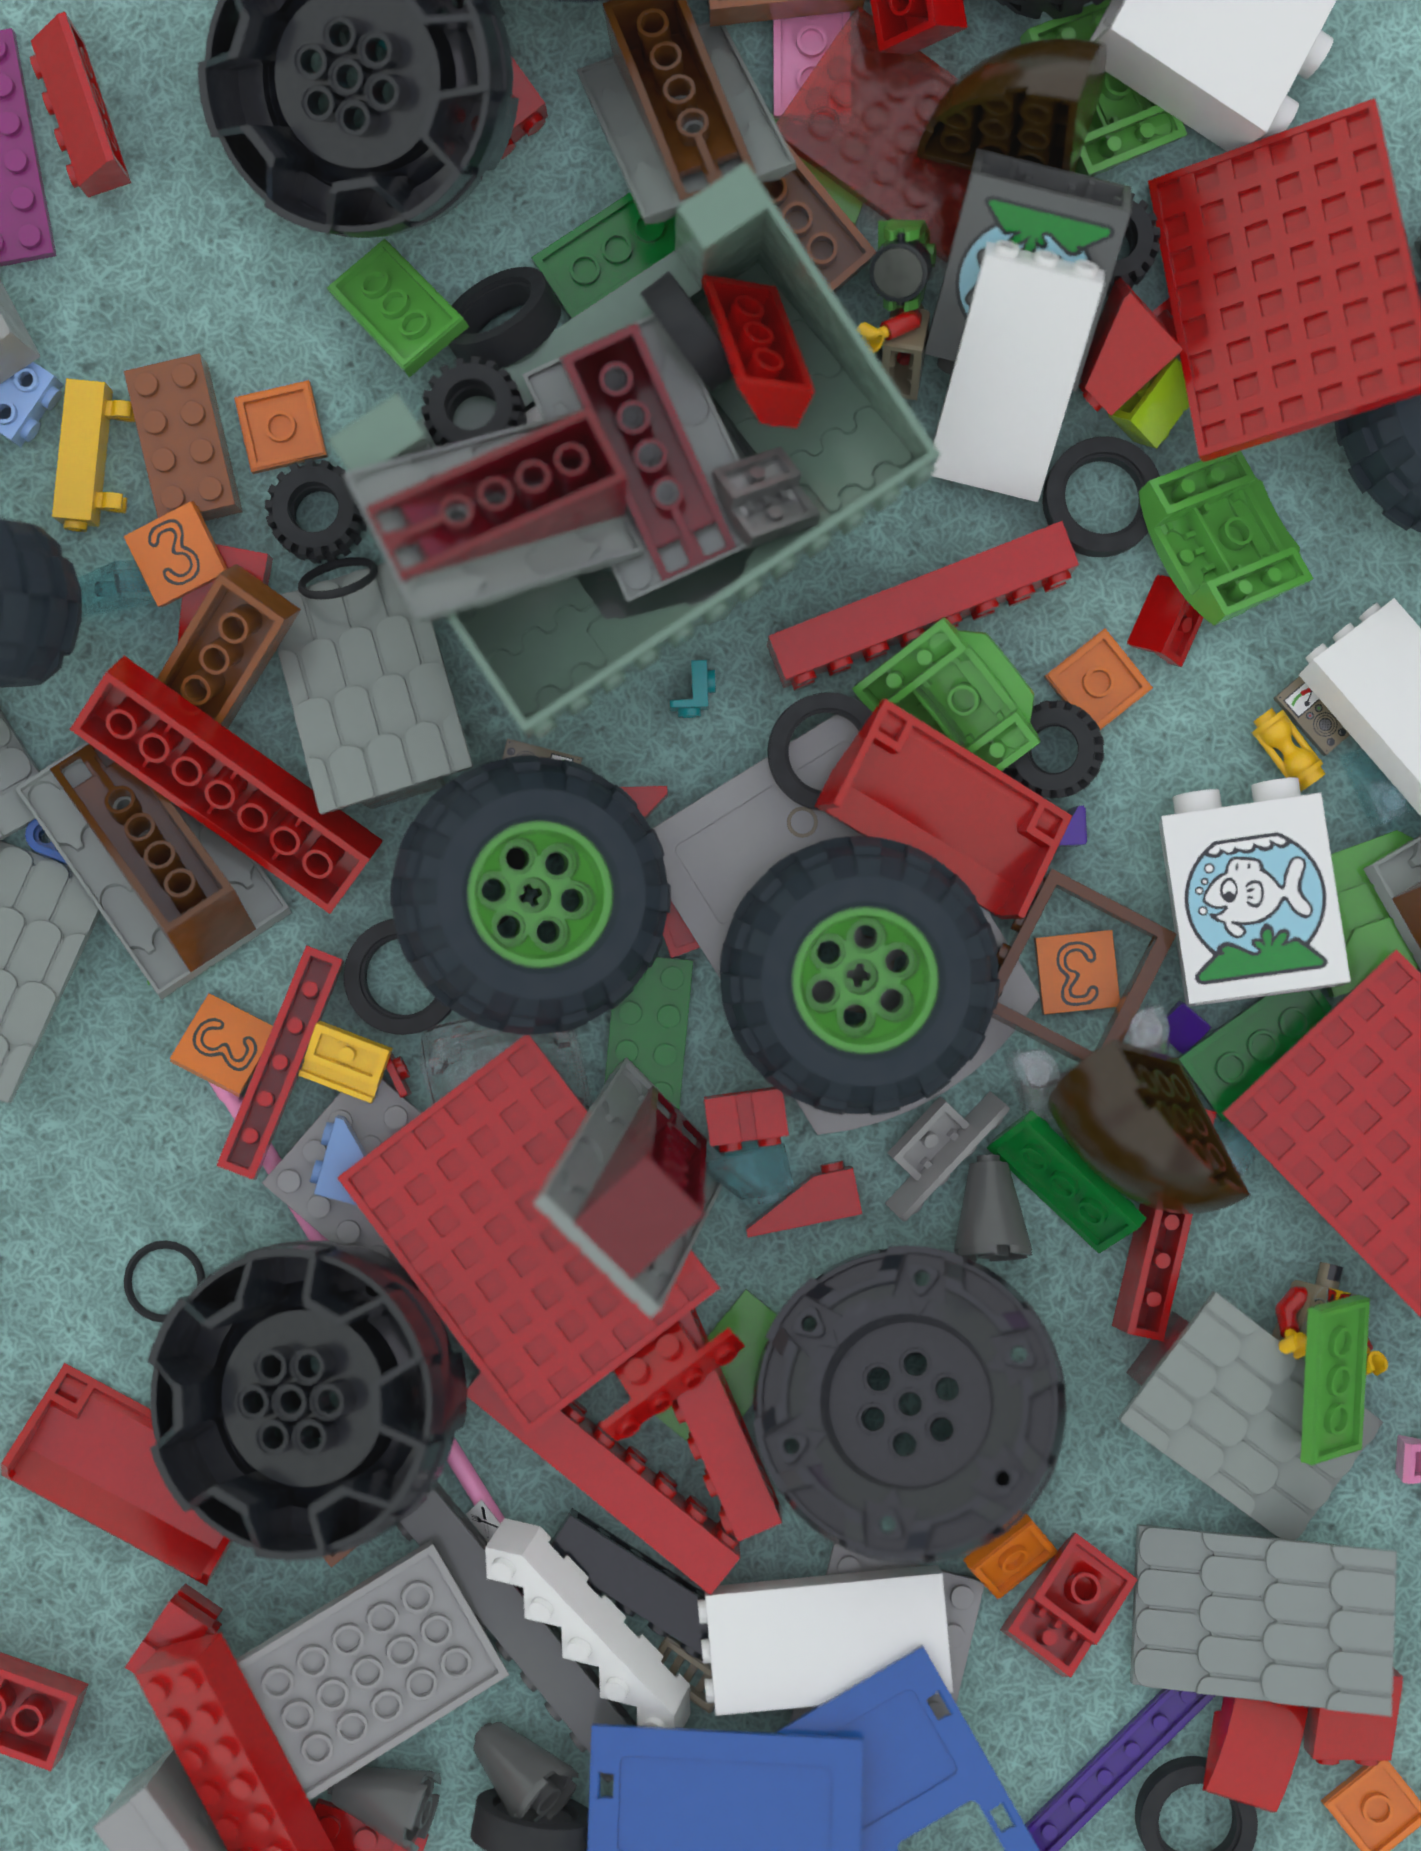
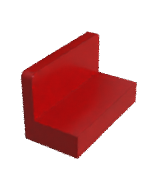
(1166, 623)

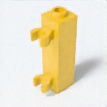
(83, 454)

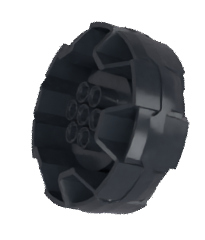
(409, 157)
(379, 1352)
(820, 1390)

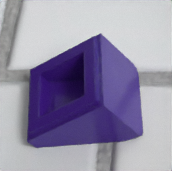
(1077, 829)
(1185, 1027)

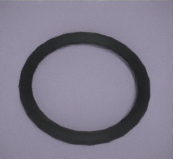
(343, 591)
(136, 1258)

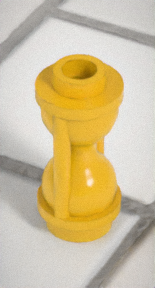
(1275, 732)

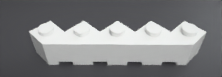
(589, 1624)

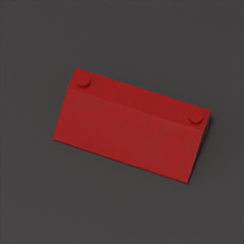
(939, 797)
(94, 1459)

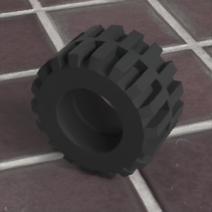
(1142, 244)
(465, 382)
(292, 490)
(1088, 758)

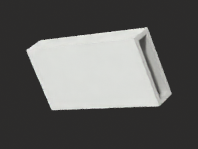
(1015, 369)
(1375, 690)
(818, 1635)

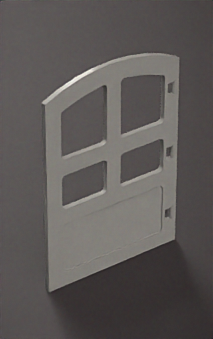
(739, 832)

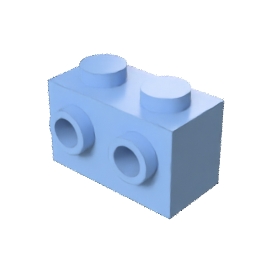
(25, 400)

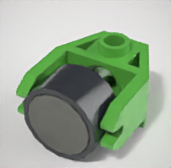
(902, 263)

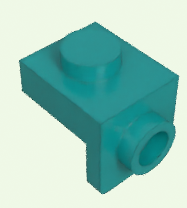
(702, 683)

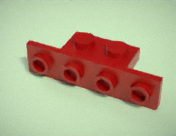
(663, 1373)

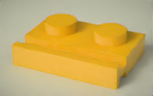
(345, 1061)

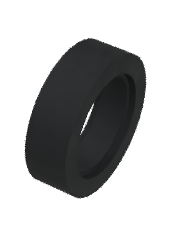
(688, 330)
(518, 334)
(1091, 450)
(784, 728)
(361, 999)
(1168, 1779)
(497, 1831)

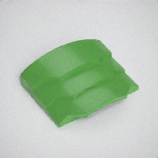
(1124, 120)
(1221, 537)
(961, 689)
(1364, 919)

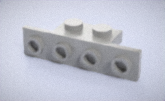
(937, 1147)

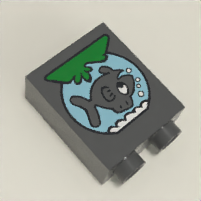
(1037, 211)

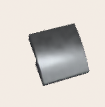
(764, 497)

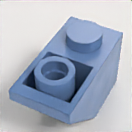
(341, 1153)

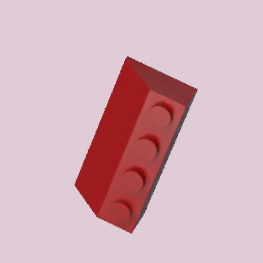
(78, 107)
(761, 349)

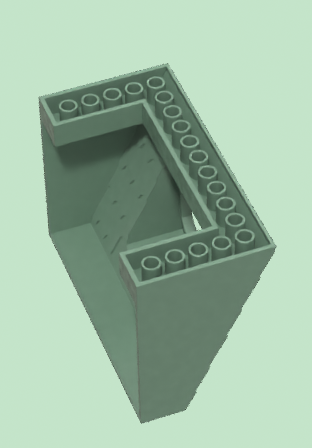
(852, 446)

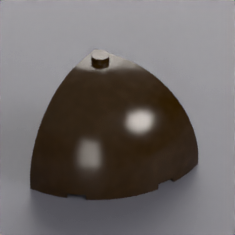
(1020, 104)
(1145, 1130)

